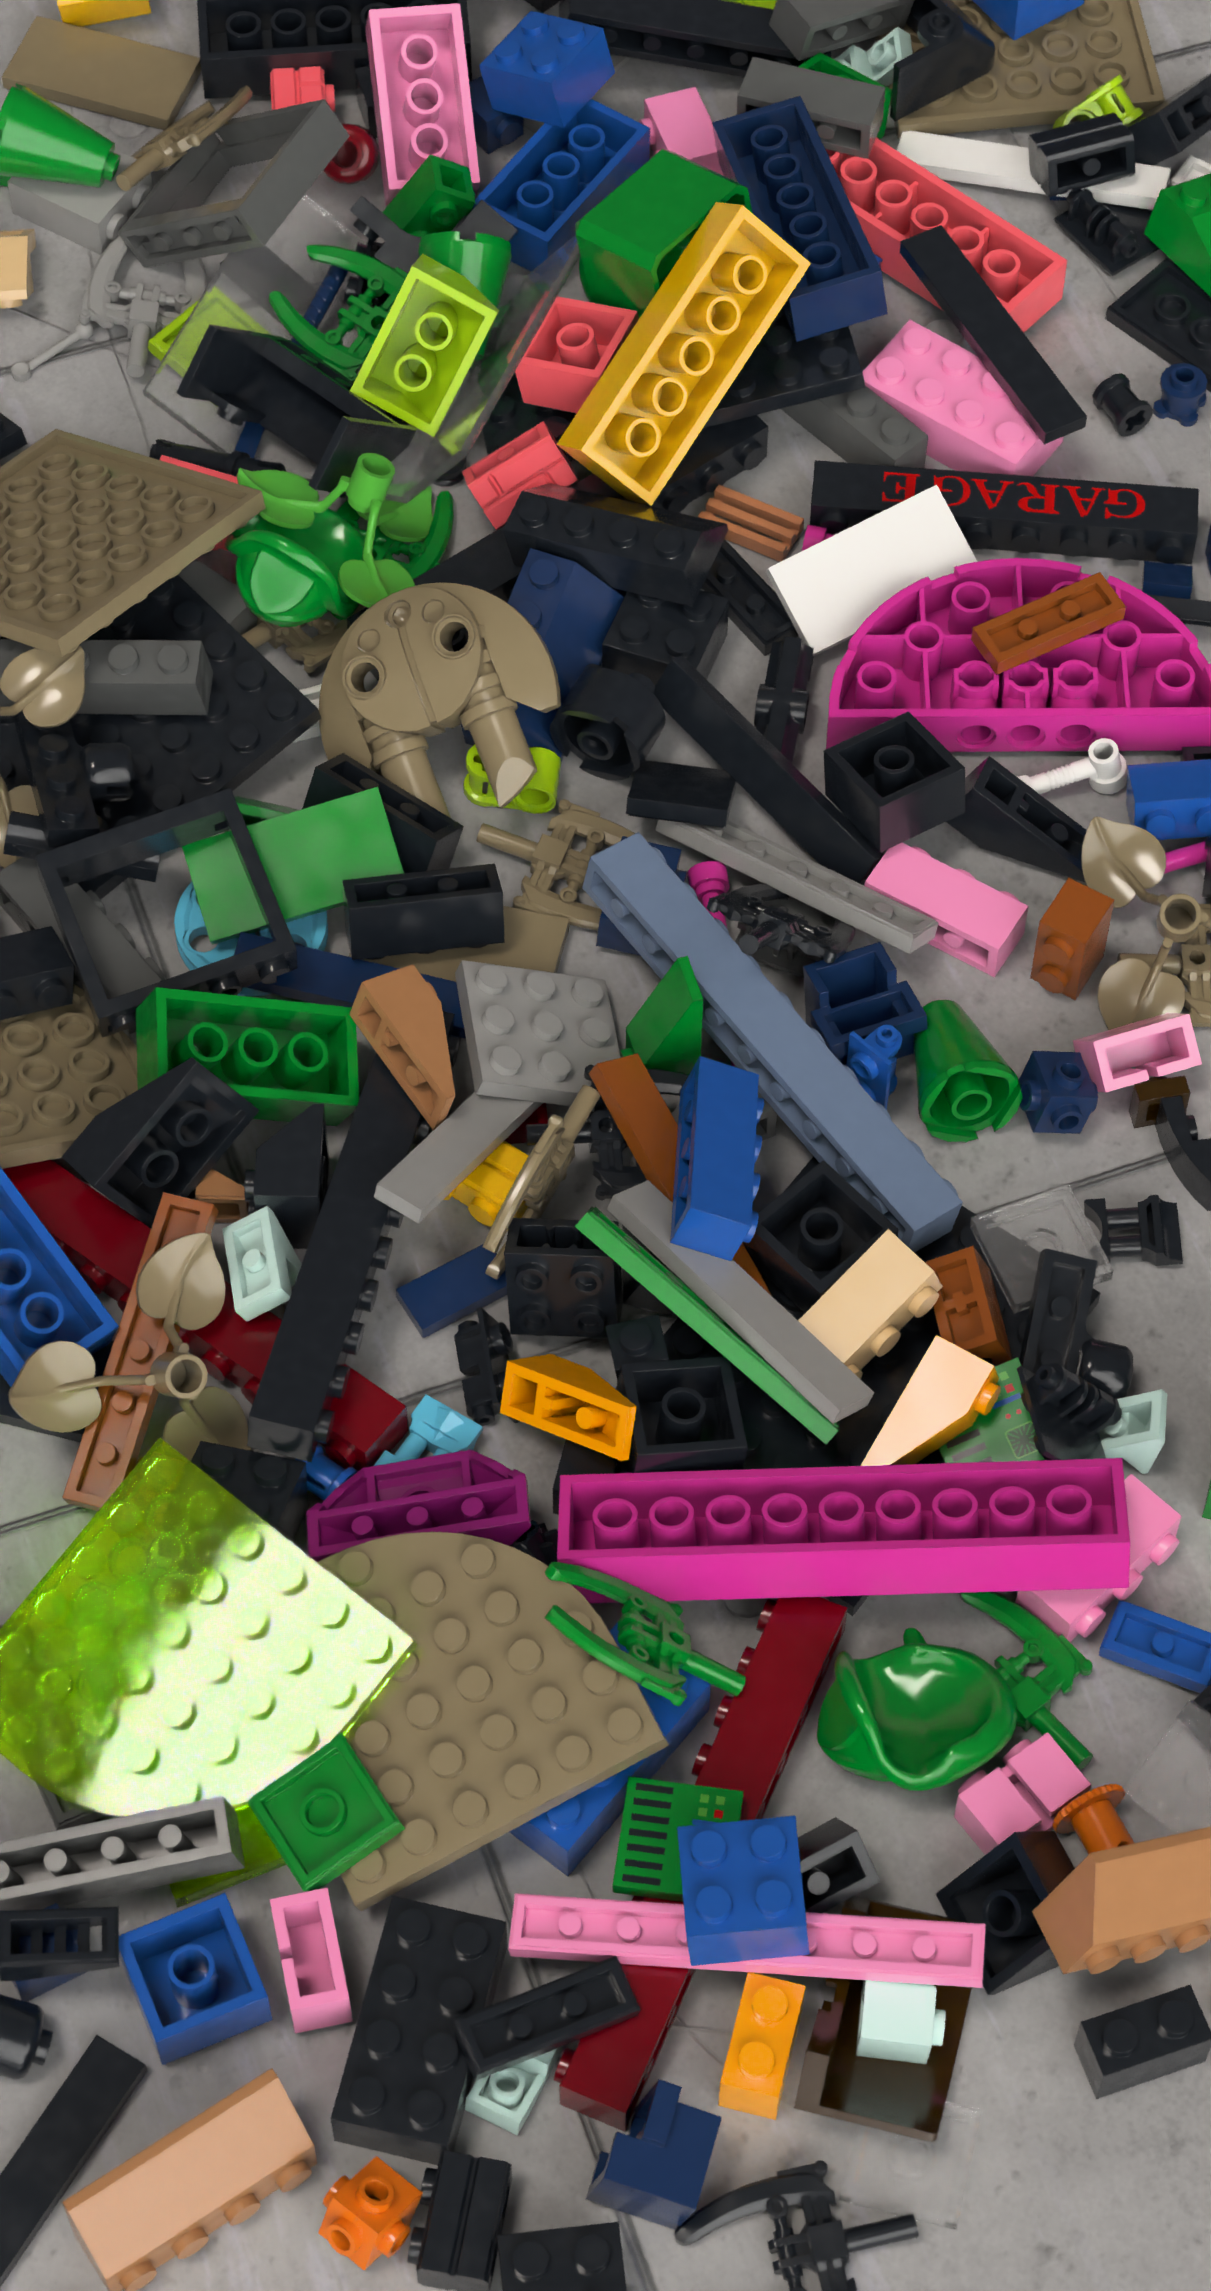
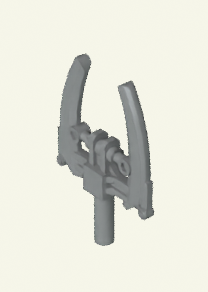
(143, 315)

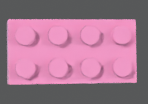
(420, 91)
(956, 404)

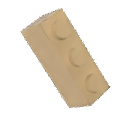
(873, 1302)

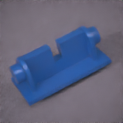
(875, 1061)

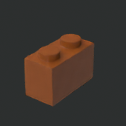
(1071, 939)

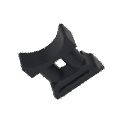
(1157, 1225)

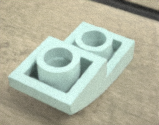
(880, 59)
(512, 2092)

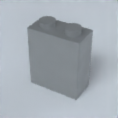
(79, 212)

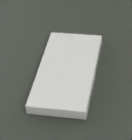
(854, 572)

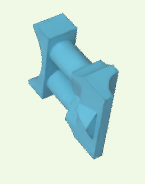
(436, 1430)

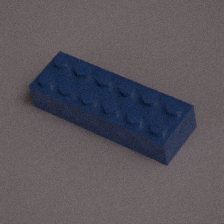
(804, 203)

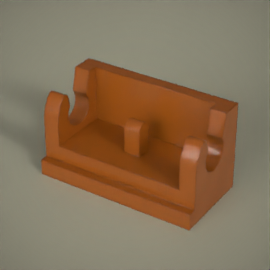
(969, 1306)

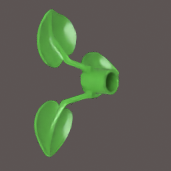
(293, 503)

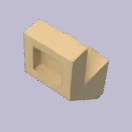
(15, 266)

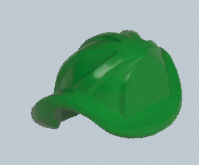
(292, 572)
(916, 1715)

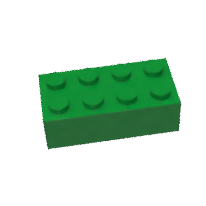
(263, 1048)

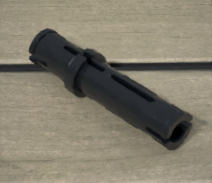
(212, 459)

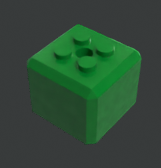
(645, 226)

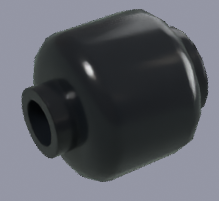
(21, 2037)

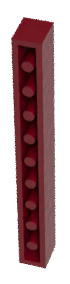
(107, 1251)
(749, 1756)

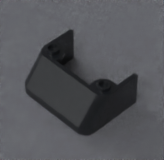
(952, 56)
(295, 398)

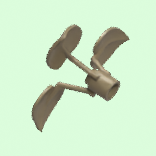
(49, 694)
(1120, 864)
(176, 1284)

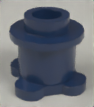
(1182, 392)

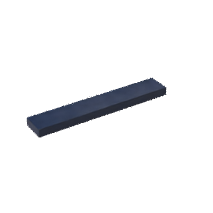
(336, 979)

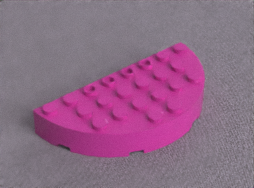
(1122, 683)

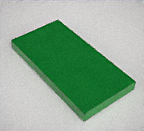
(303, 859)

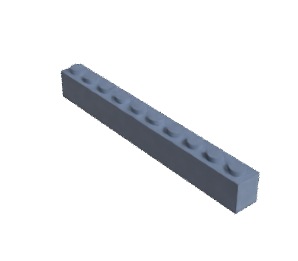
(769, 1038)

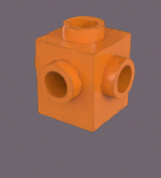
(369, 2213)

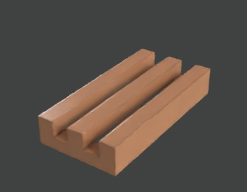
(754, 518)

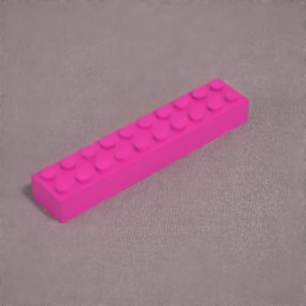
(851, 1529)

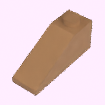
(408, 1032)

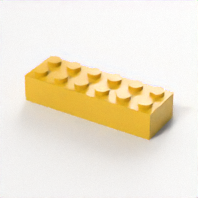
(684, 353)

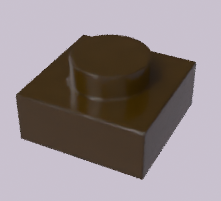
(1147, 1098)

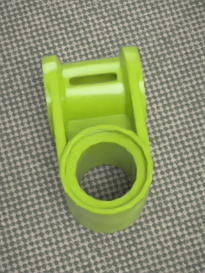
(1102, 101)
(536, 797)

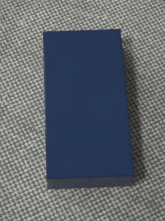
(451, 1291)

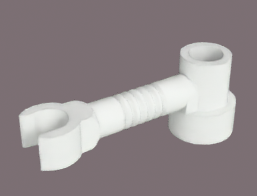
(1103, 768)

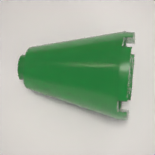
(51, 144)
(479, 260)
(961, 1076)

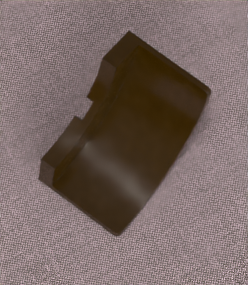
(877, 2091)

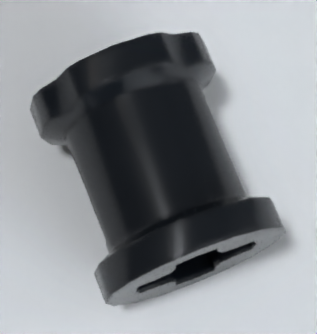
(1122, 405)

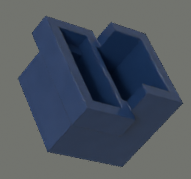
(859, 996)
(660, 2162)

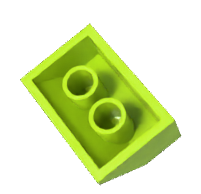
(425, 345)

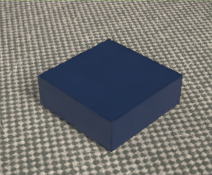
(1167, 580)

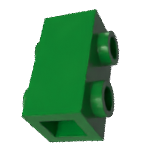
(433, 198)

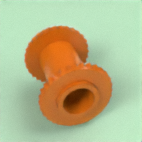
(1095, 1819)

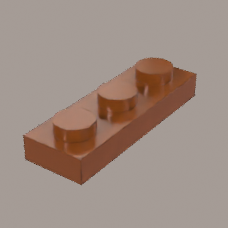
(1048, 623)

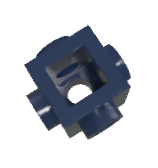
(1057, 1092)

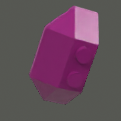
(425, 1494)

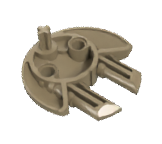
(433, 687)

